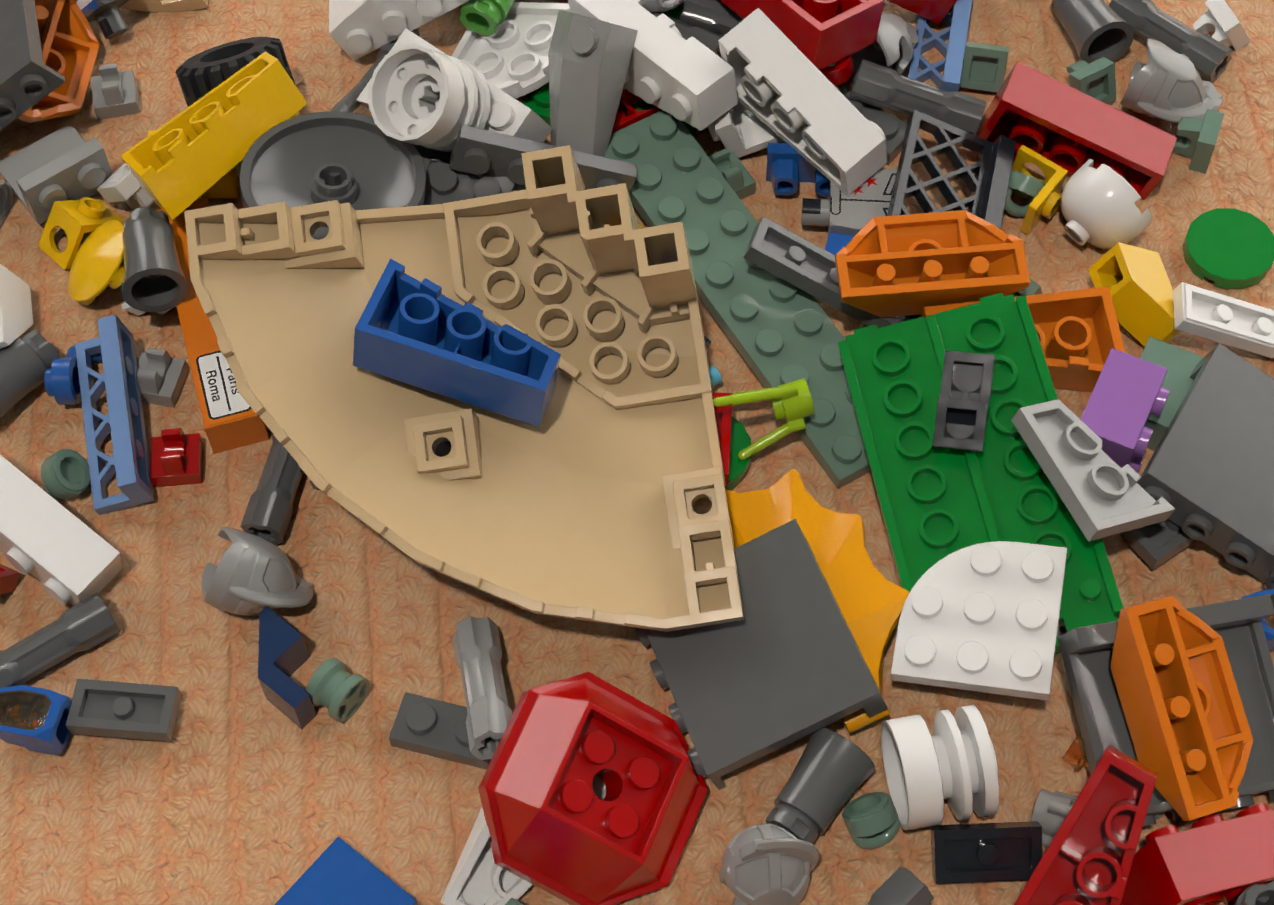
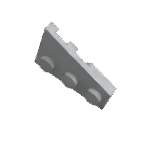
(1089, 482)

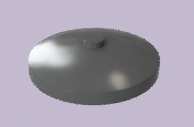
(332, 159)

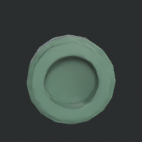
(1022, 186)
(65, 474)
(871, 815)

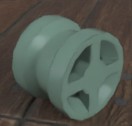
(337, 689)

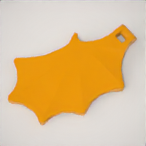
(839, 545)

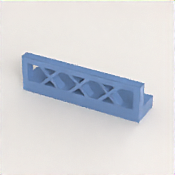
(953, 52)
(123, 420)

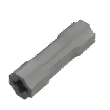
(479, 657)

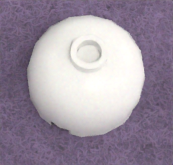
(1101, 207)

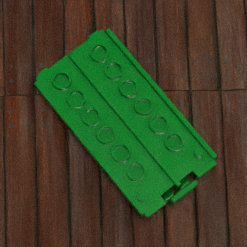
(957, 497)

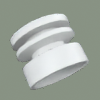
(427, 97)
(950, 765)

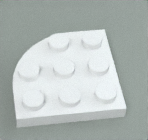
(518, 50)
(984, 621)

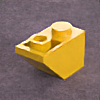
(1138, 291)

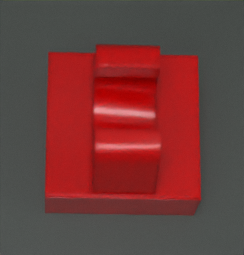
(176, 458)

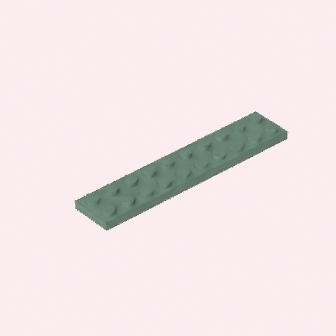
(767, 319)

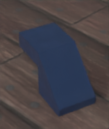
(279, 656)

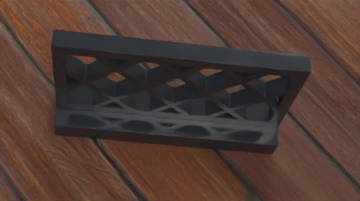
(986, 186)

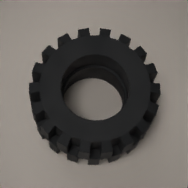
(215, 65)

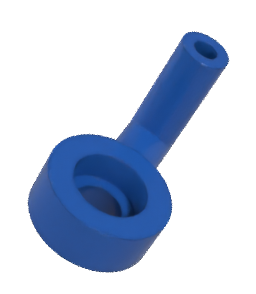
(63, 378)

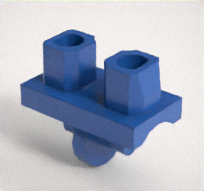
(788, 167)

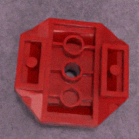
(543, 800)

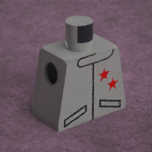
(852, 212)

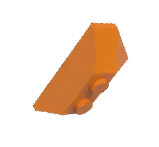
(68, 49)
(926, 261)
(1181, 706)

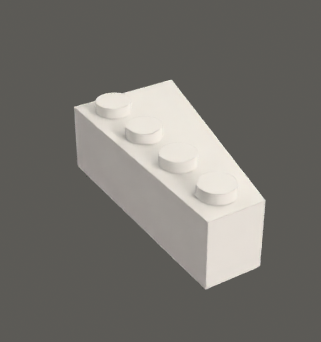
(665, 67)

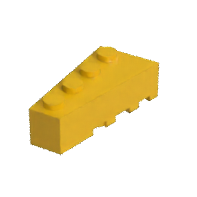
(213, 134)

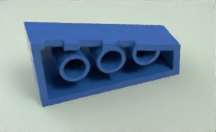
(452, 349)

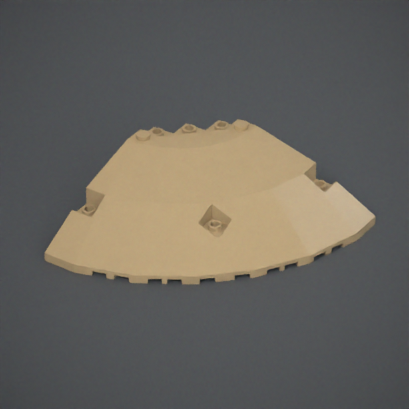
(551, 517)

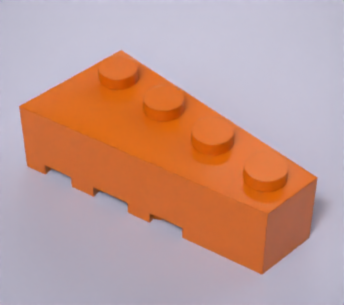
(1073, 331)

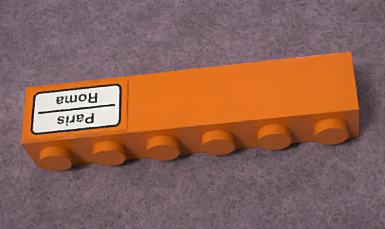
(224, 412)

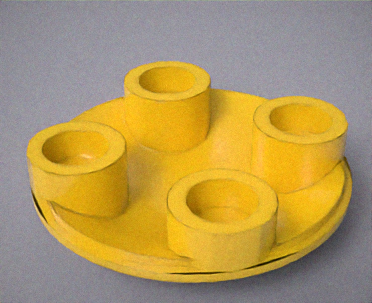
(98, 263)

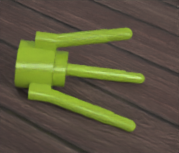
(788, 402)

